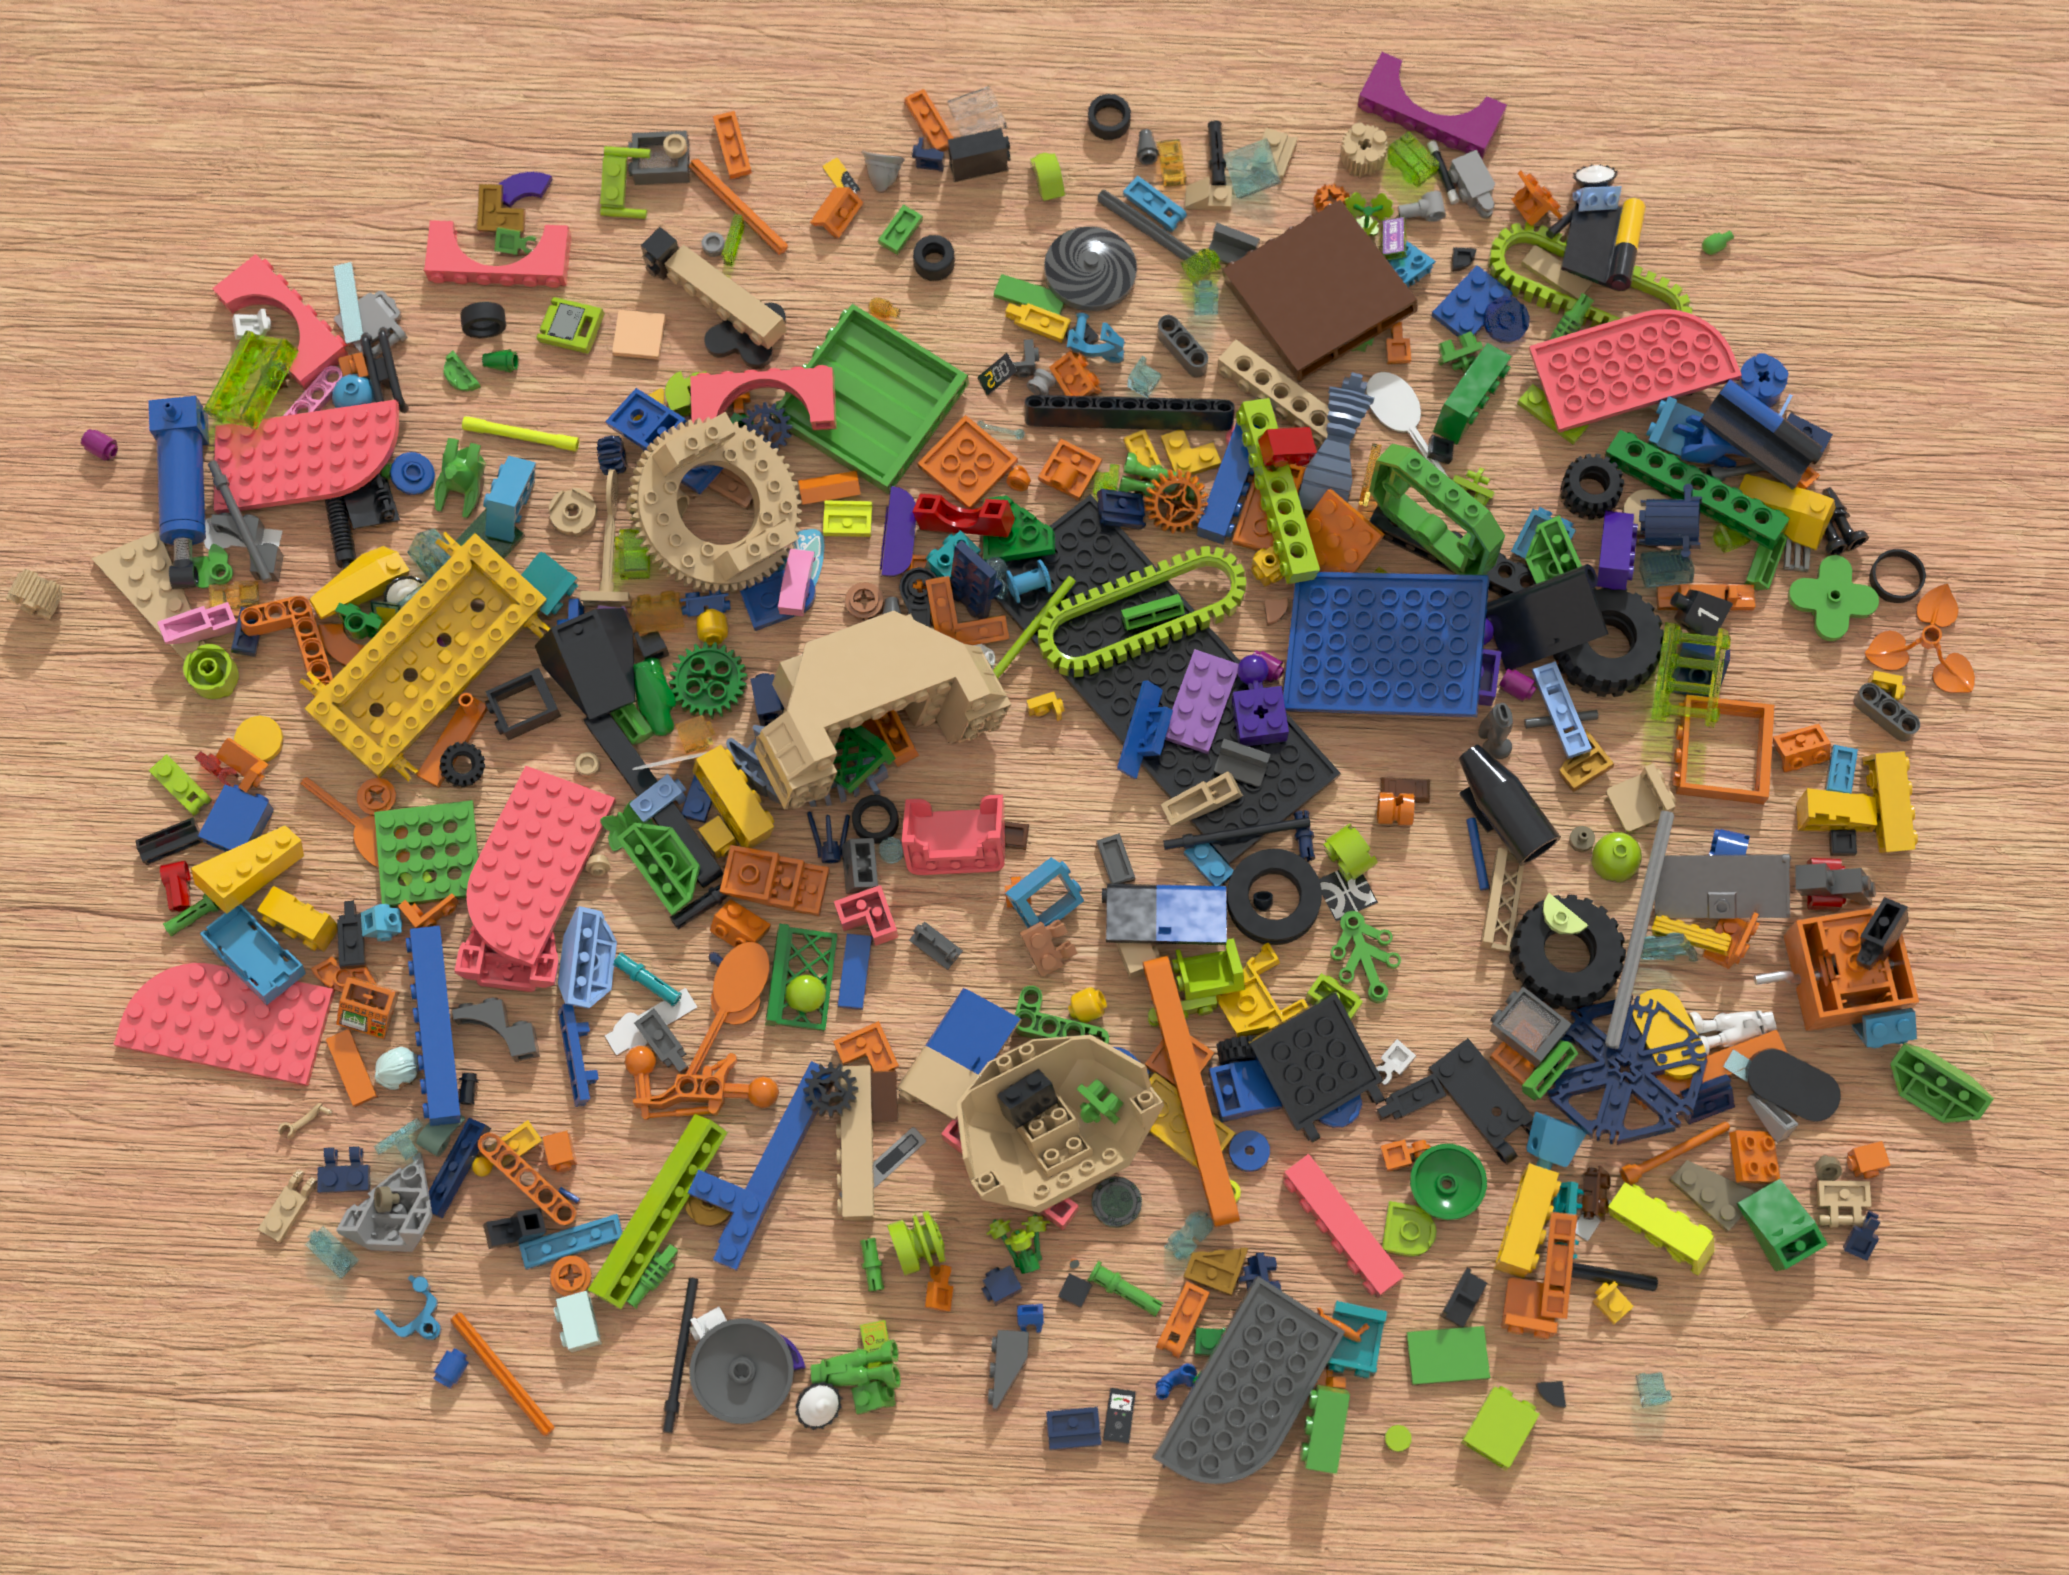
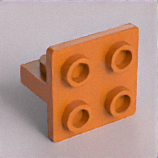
(1534, 200)

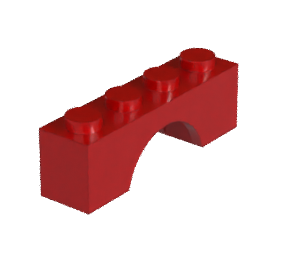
(939, 515)

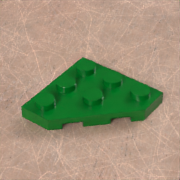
(1026, 538)

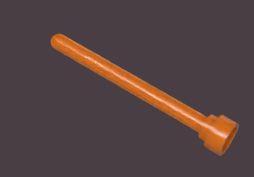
(1632, 1173)

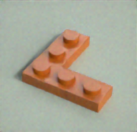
(945, 618)

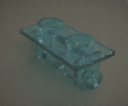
(1181, 1240)
(331, 1251)

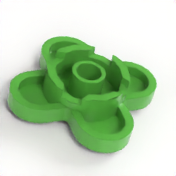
(1831, 614)

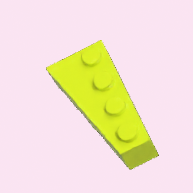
(1663, 1226)

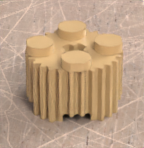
(1363, 149)
(35, 594)

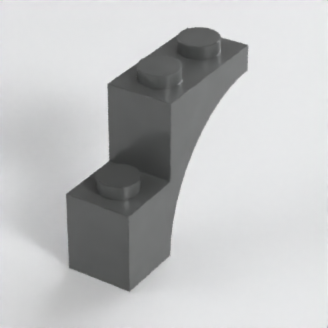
(269, 552)
(1842, 883)
(493, 1014)

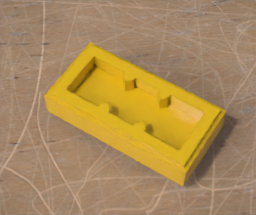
(1141, 446)

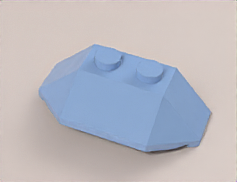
(586, 958)

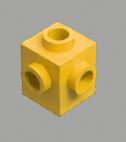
(1262, 570)

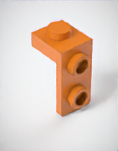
(244, 763)

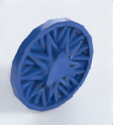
(412, 473)

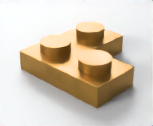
(493, 215)

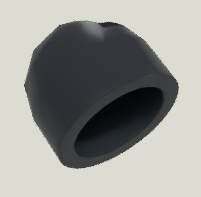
(1263, 901)

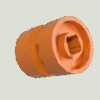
(1395, 808)

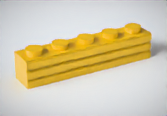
(1698, 937)

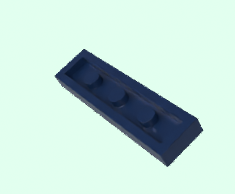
(456, 1166)

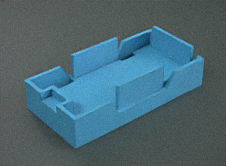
(252, 954)

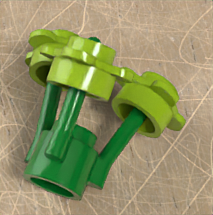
(1020, 1241)

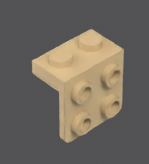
(1641, 799)

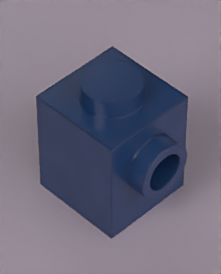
(1000, 1285)

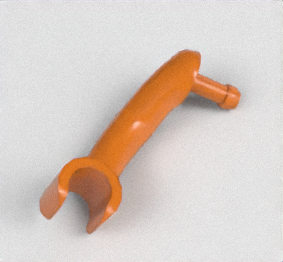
(1349, 1333)

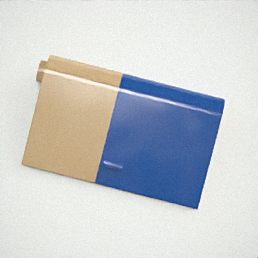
(957, 1052)

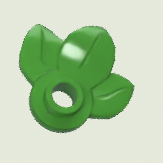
(212, 565)

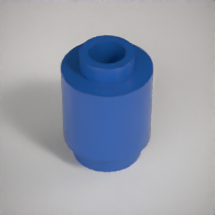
(451, 1368)

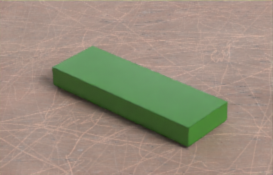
(1023, 292)

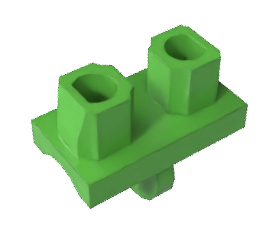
(1469, 346)
(1091, 1111)

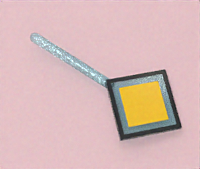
(389, 610)

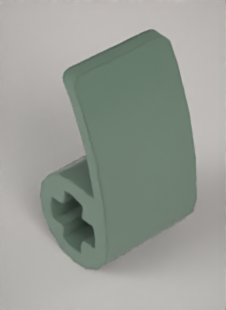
(437, 1138)

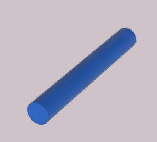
(1477, 854)

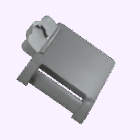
(377, 312)

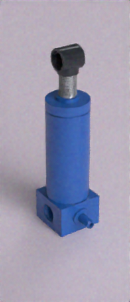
(180, 433)

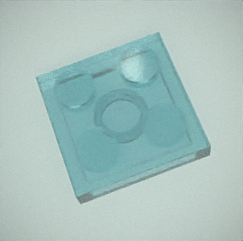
(1252, 168)

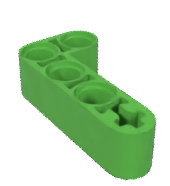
(1039, 1020)

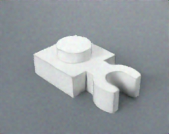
(1396, 1059)

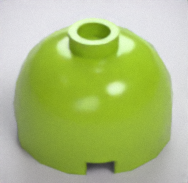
(1616, 857)

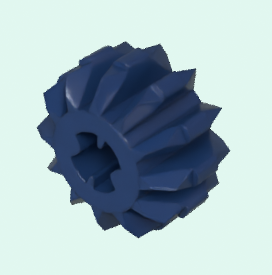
(611, 454)

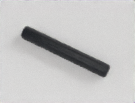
(1607, 1275)

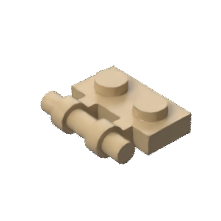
(1843, 1195)

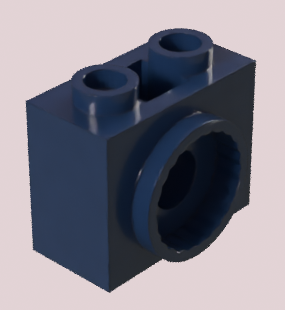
(766, 699)

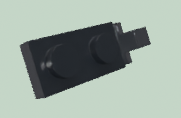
(350, 940)
(1412, 1098)

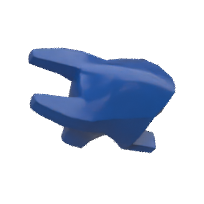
(1704, 444)

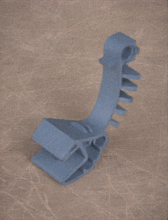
(1332, 462)
(757, 779)

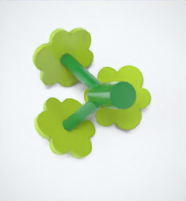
(1380, 207)

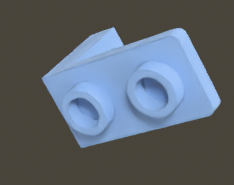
(658, 797)

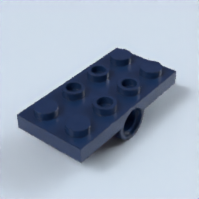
(973, 581)

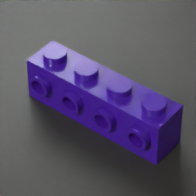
(1617, 550)

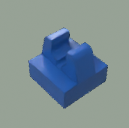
(1030, 1315)

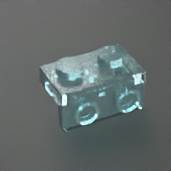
(427, 553)

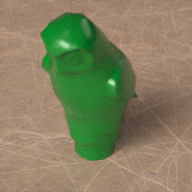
(654, 696)

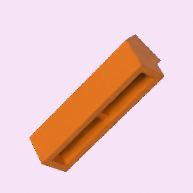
(829, 487)

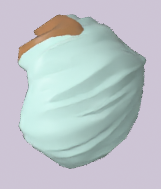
(396, 1068)

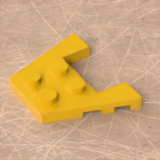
(1254, 1008)

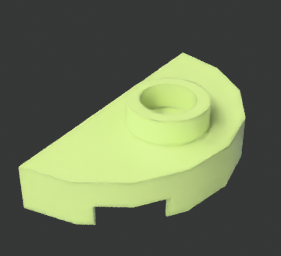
(1560, 918)

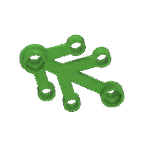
(1364, 952)

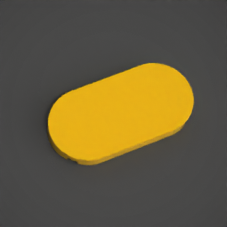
(1666, 1032)

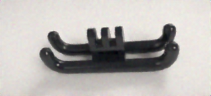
(382, 369)

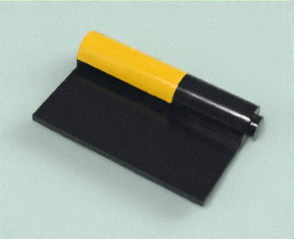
(1604, 244)

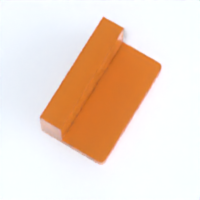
(837, 210)

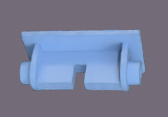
(1597, 198)

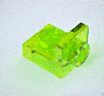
(1107, 480)
(1728, 539)

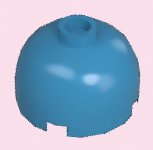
(352, 391)

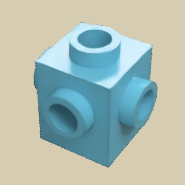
(381, 922)

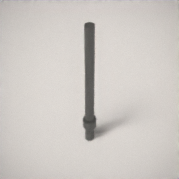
(222, 485)

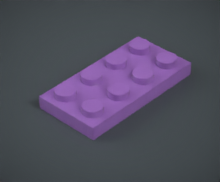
(1201, 701)

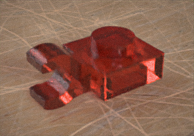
(212, 764)

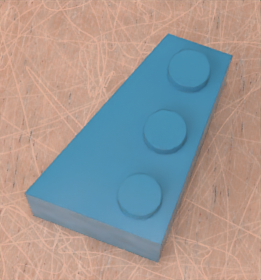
(508, 496)

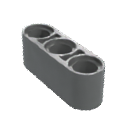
(1186, 355)
(1883, 700)

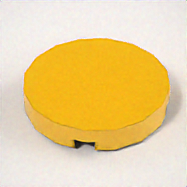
(260, 736)

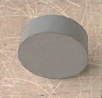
(713, 244)

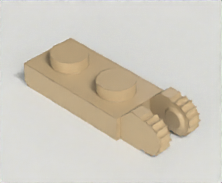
(287, 1207)

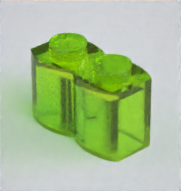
(632, 558)

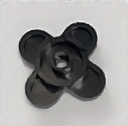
(726, 339)

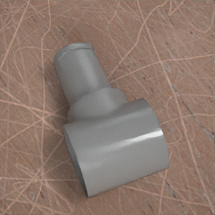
(1428, 207)

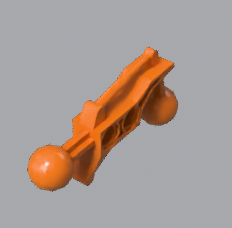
(641, 1061)

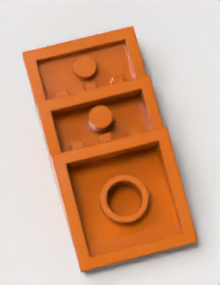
(774, 880)

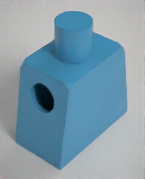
(1553, 1141)

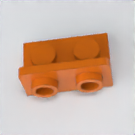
(1074, 375)
(1802, 747)

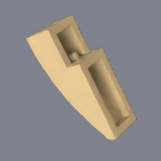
(1201, 799)

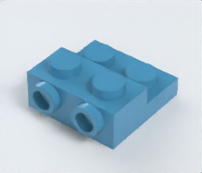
(1528, 531)

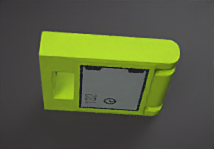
(564, 323)

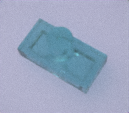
(401, 1140)

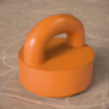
(1018, 479)

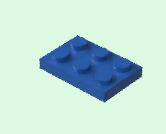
(1465, 306)

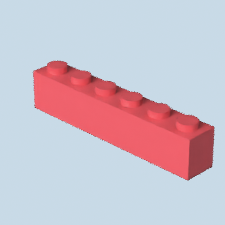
(1343, 1226)

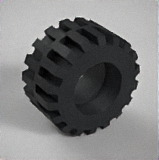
(1596, 469)

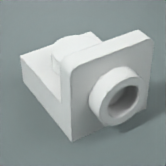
(706, 1322)

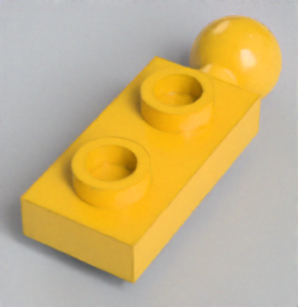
(520, 1140)

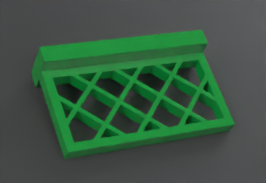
(873, 747)
(781, 968)

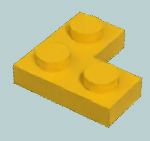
(1187, 459)

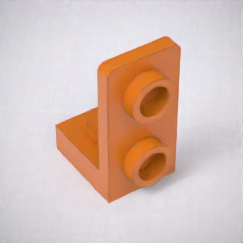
(442, 909)

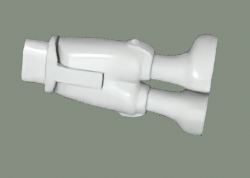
(1734, 1027)

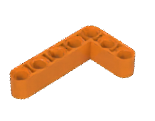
(298, 622)

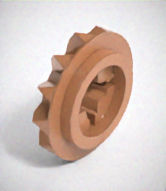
(855, 594)

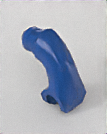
(1182, 1375)

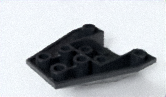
(592, 660)

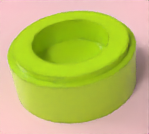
(1398, 1438)

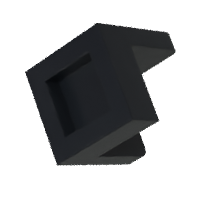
(651, 645)

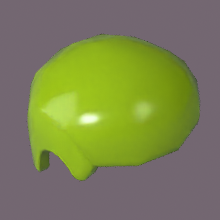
(805, 993)

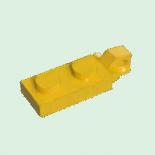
(1039, 321)

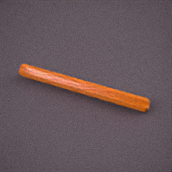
(738, 206)
(502, 1374)

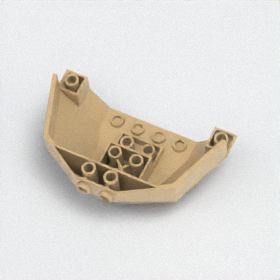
(1057, 1149)

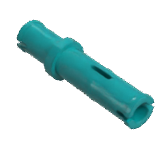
(638, 973)

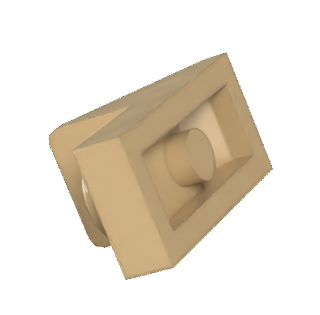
(1208, 197)

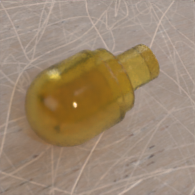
(883, 308)

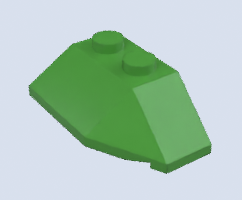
(1551, 551)
(663, 862)
(1938, 1086)

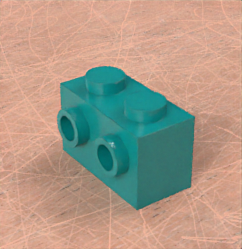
(941, 561)

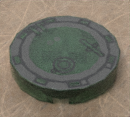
(1116, 1202)

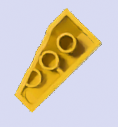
(1807, 510)

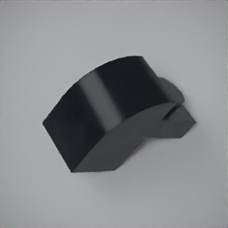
(517, 1229)

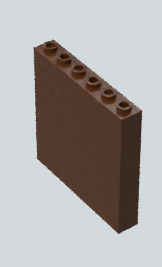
(1319, 290)

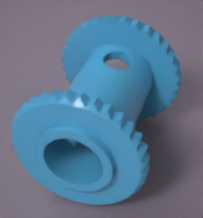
(1028, 581)

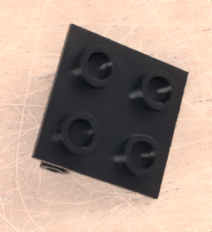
(371, 504)

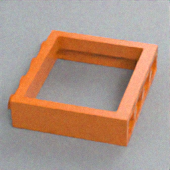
(1765, 713)

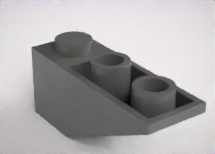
(1011, 1357)

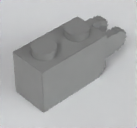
(1473, 182)

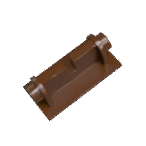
(1597, 1203)

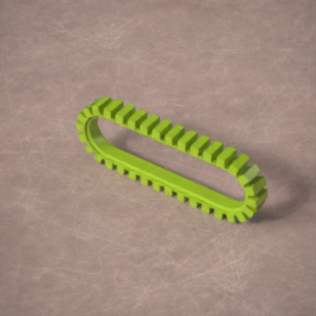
(1518, 283)
(1151, 578)

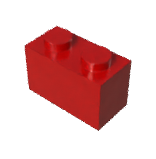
(1287, 446)

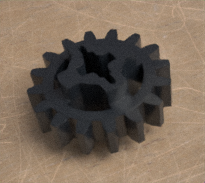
(820, 1086)

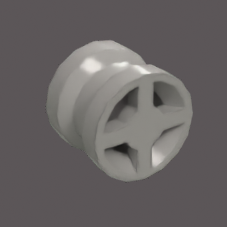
(1041, 382)

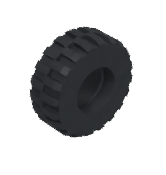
(1620, 674)
(1562, 987)

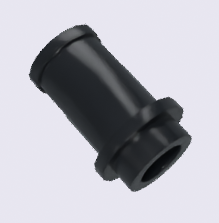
(467, 1089)

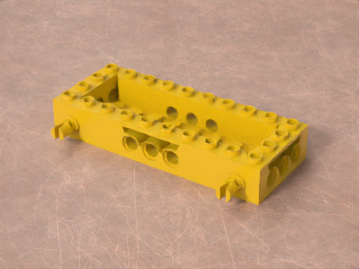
(411, 643)

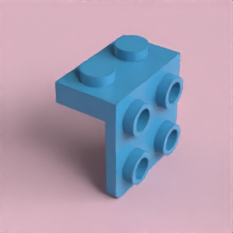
(1670, 414)
(1887, 1028)

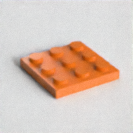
(967, 462)
(1340, 535)

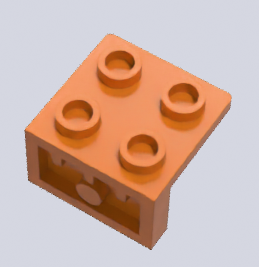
(1741, 934)

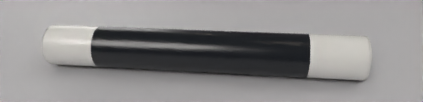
(1443, 172)

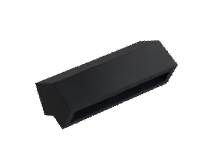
(168, 841)

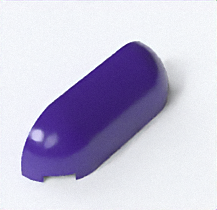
(898, 533)

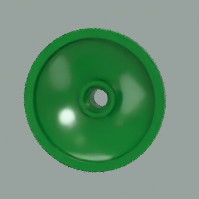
(1457, 1167)

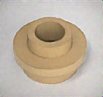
(597, 865)

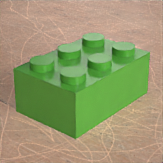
(1325, 1428)

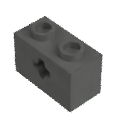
(859, 865)

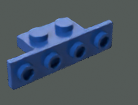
(1145, 731)

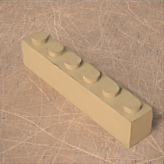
(725, 297)
(856, 1150)

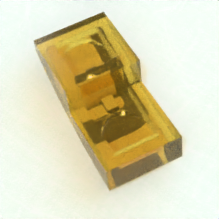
(1171, 162)
(237, 595)

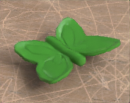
(619, 824)

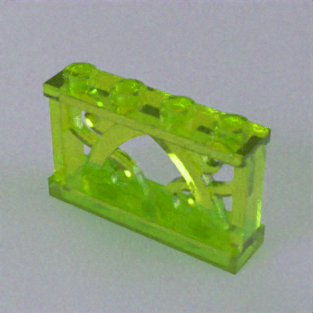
(245, 361)

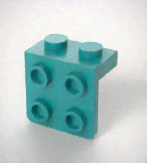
(551, 581)

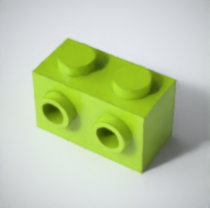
(1326, 985)

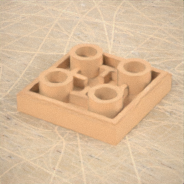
(638, 334)

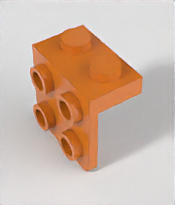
(1523, 1310)

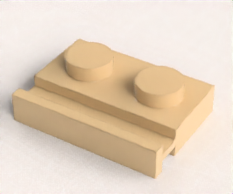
(1282, 148)

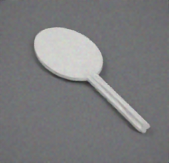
(1397, 408)

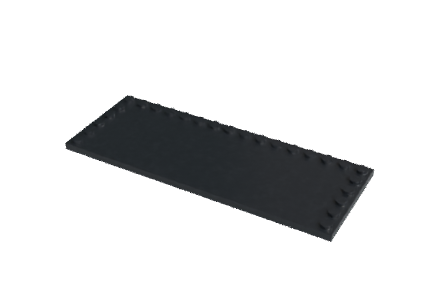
(1102, 554)

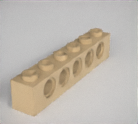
(1277, 383)

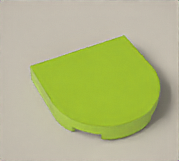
(1407, 1230)

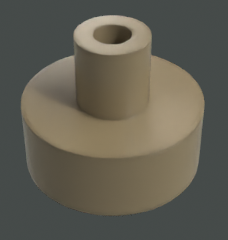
(1581, 838)
(1828, 1168)
(384, 1199)

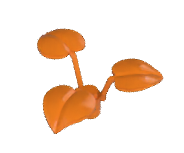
(1938, 609)

